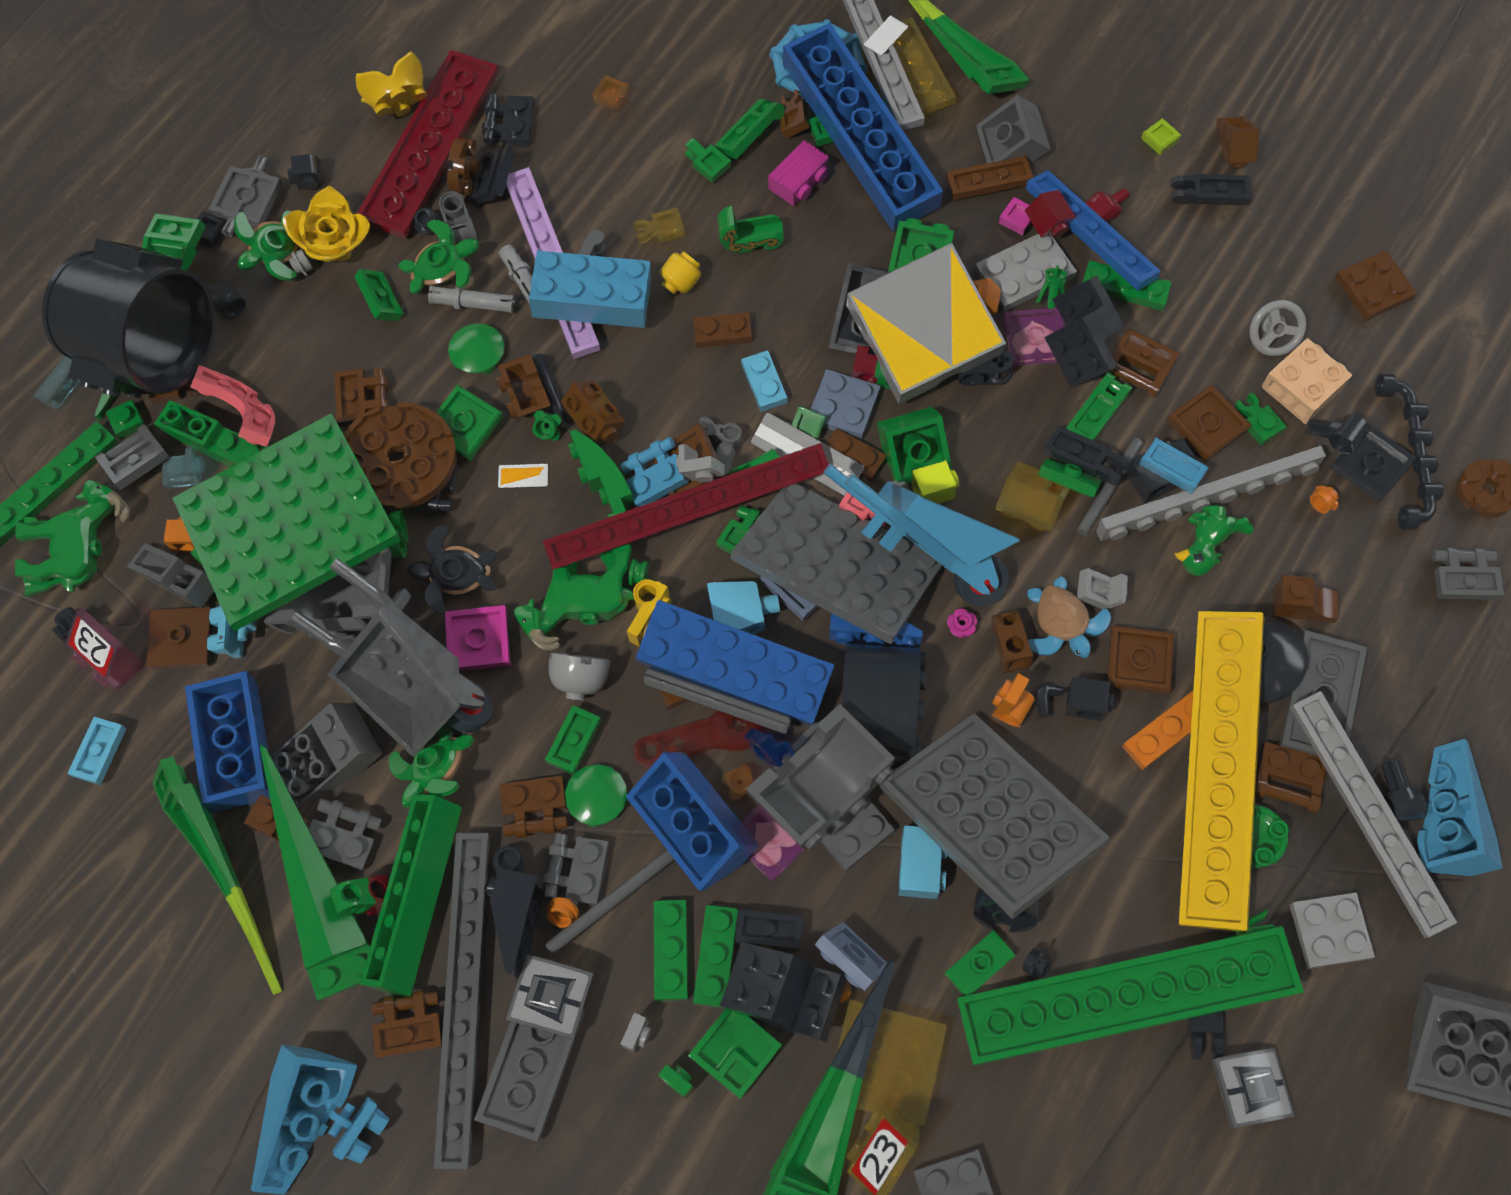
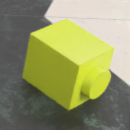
(935, 482)

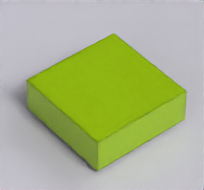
(1161, 136)

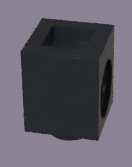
(1088, 699)

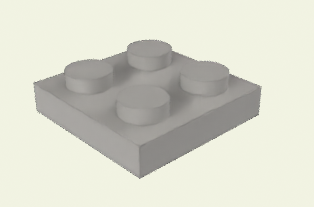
(1331, 931)

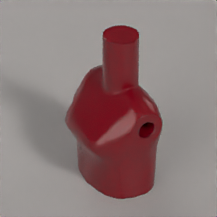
(1108, 206)

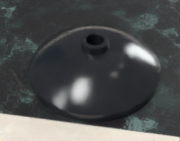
(1283, 661)

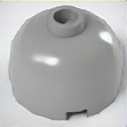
(578, 674)

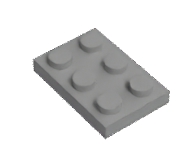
(1022, 267)

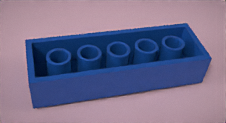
(734, 662)

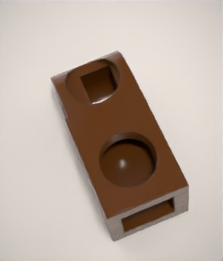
(1011, 642)

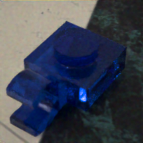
(767, 748)

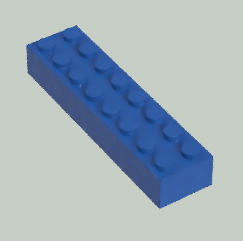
(861, 126)

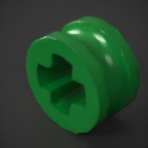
(638, 571)

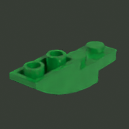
(205, 434)
(600, 473)

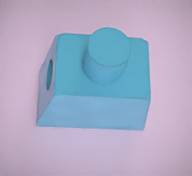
(740, 605)

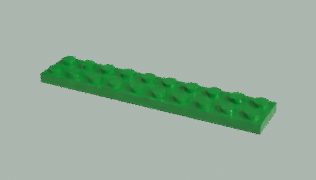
(1129, 996)

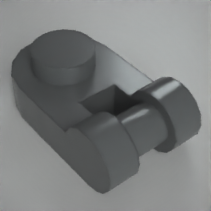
(593, 244)

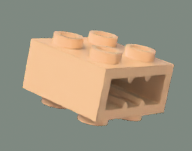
(1306, 380)

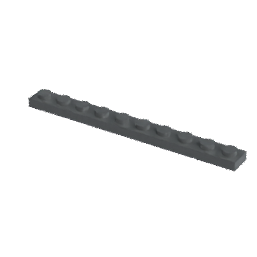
(462, 1003)

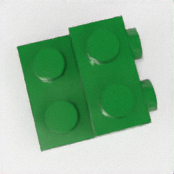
(917, 241)

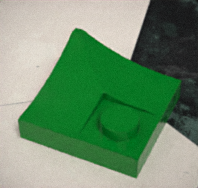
(735, 1051)

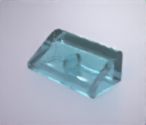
(57, 385)

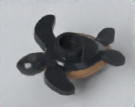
(451, 570)

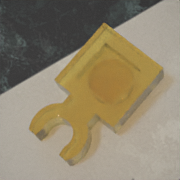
(664, 225)

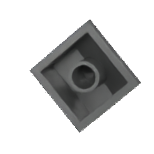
(1013, 132)

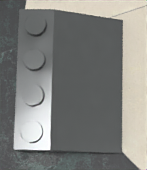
(1461, 1049)

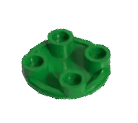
(476, 348)
(596, 795)
(1268, 837)

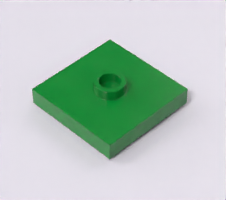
(469, 420)

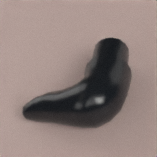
(1042, 698)

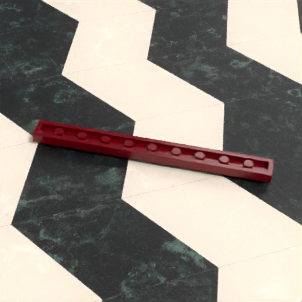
(684, 506)

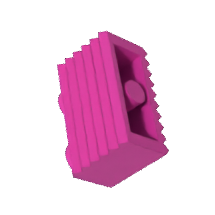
(799, 173)

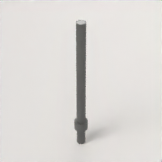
(609, 902)

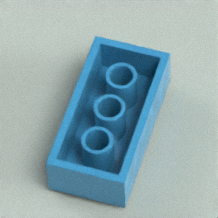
(590, 289)

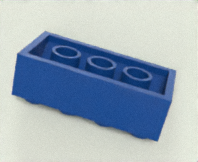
(691, 820)

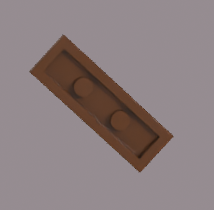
(988, 177)

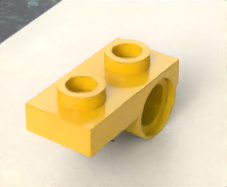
(639, 625)

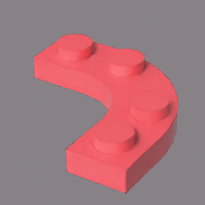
(256, 416)

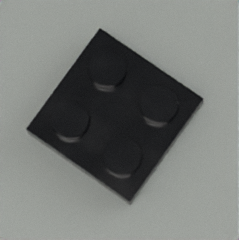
(1374, 464)

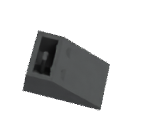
(326, 753)

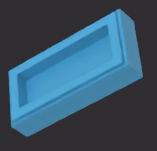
(1173, 465)

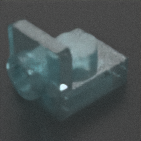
(183, 470)

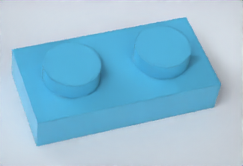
(764, 381)
(97, 751)

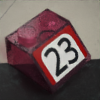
(101, 651)

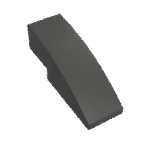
(172, 575)

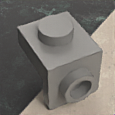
(696, 468)
(1102, 590)

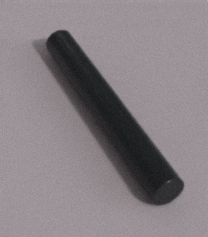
(550, 390)

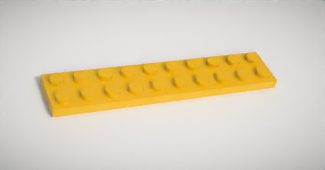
(1222, 771)

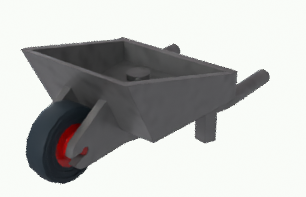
(401, 671)

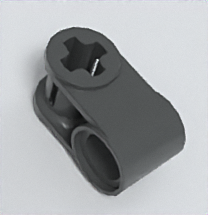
(457, 219)

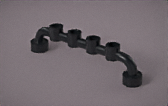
(1410, 516)

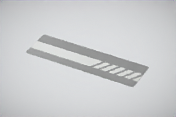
(787, 439)

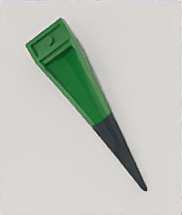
(818, 1145)

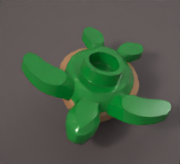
(267, 246)
(441, 260)
(432, 766)

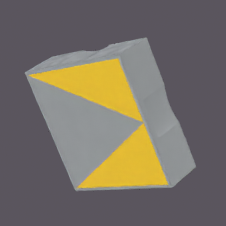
(925, 323)

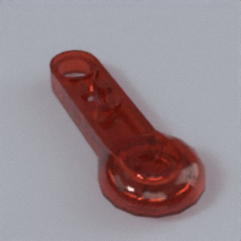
(700, 737)

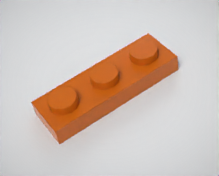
(1161, 733)

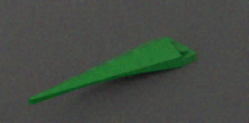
(171, 237)
(330, 945)

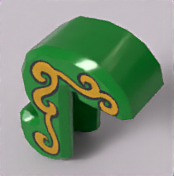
(749, 233)

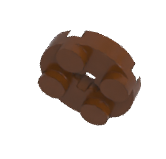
(464, 166)
(1477, 475)

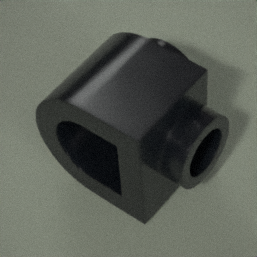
(305, 171)

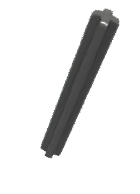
(717, 700)

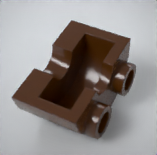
(523, 387)

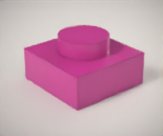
(1015, 216)

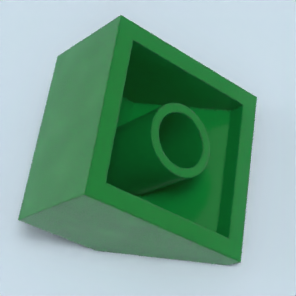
(913, 442)

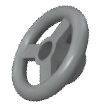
(1267, 318)

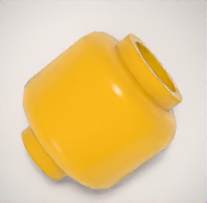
(680, 273)

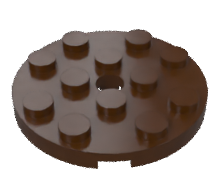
(426, 447)

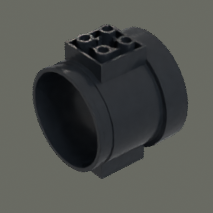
(128, 319)

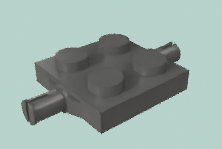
(247, 192)

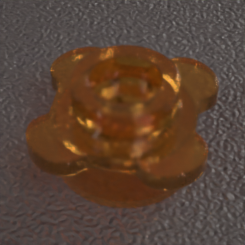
(731, 778)

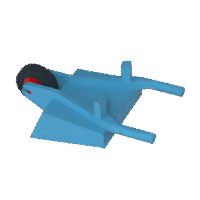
(947, 536)

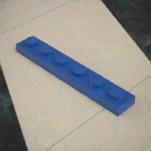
(1099, 234)

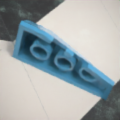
(1458, 825)
(296, 1111)

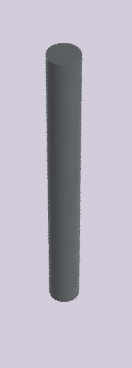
(1107, 491)

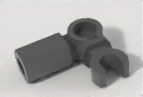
(727, 437)

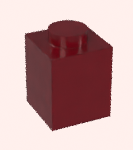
(1050, 214)

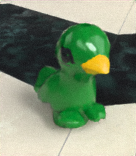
(1210, 531)

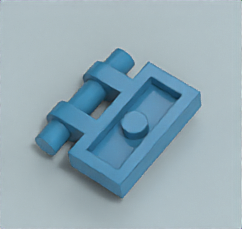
(658, 479)

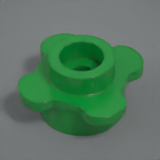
(541, 431)

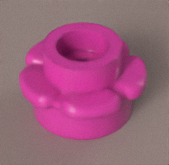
(965, 630)

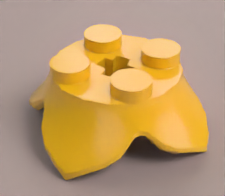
(393, 92)
(327, 213)

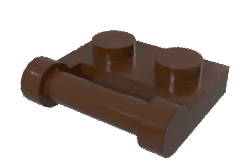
(1145, 355)
(1292, 768)

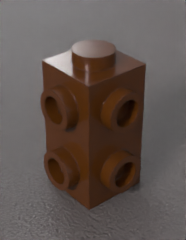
(593, 411)

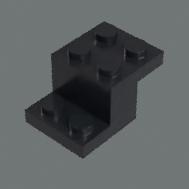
(1080, 342)
(784, 992)

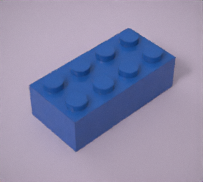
(228, 740)

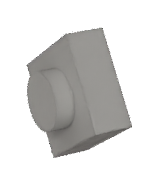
(636, 1033)

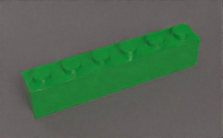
(411, 895)

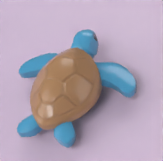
(1064, 619)

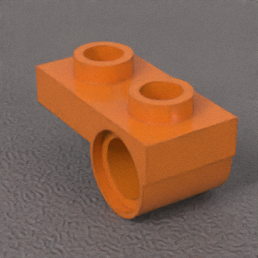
(1013, 701)

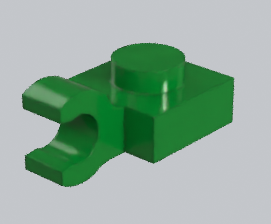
(708, 161)

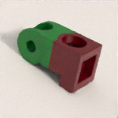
(867, 368)
(359, 895)

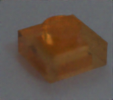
(610, 92)

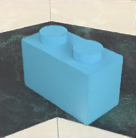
(920, 865)

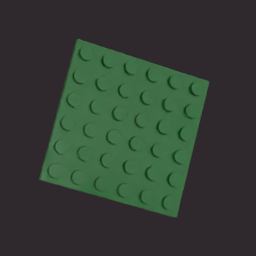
(283, 520)

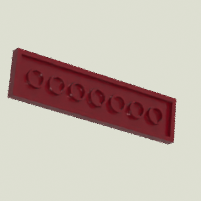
(426, 143)

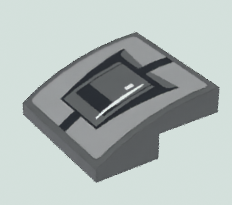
(549, 996)
(1252, 1088)

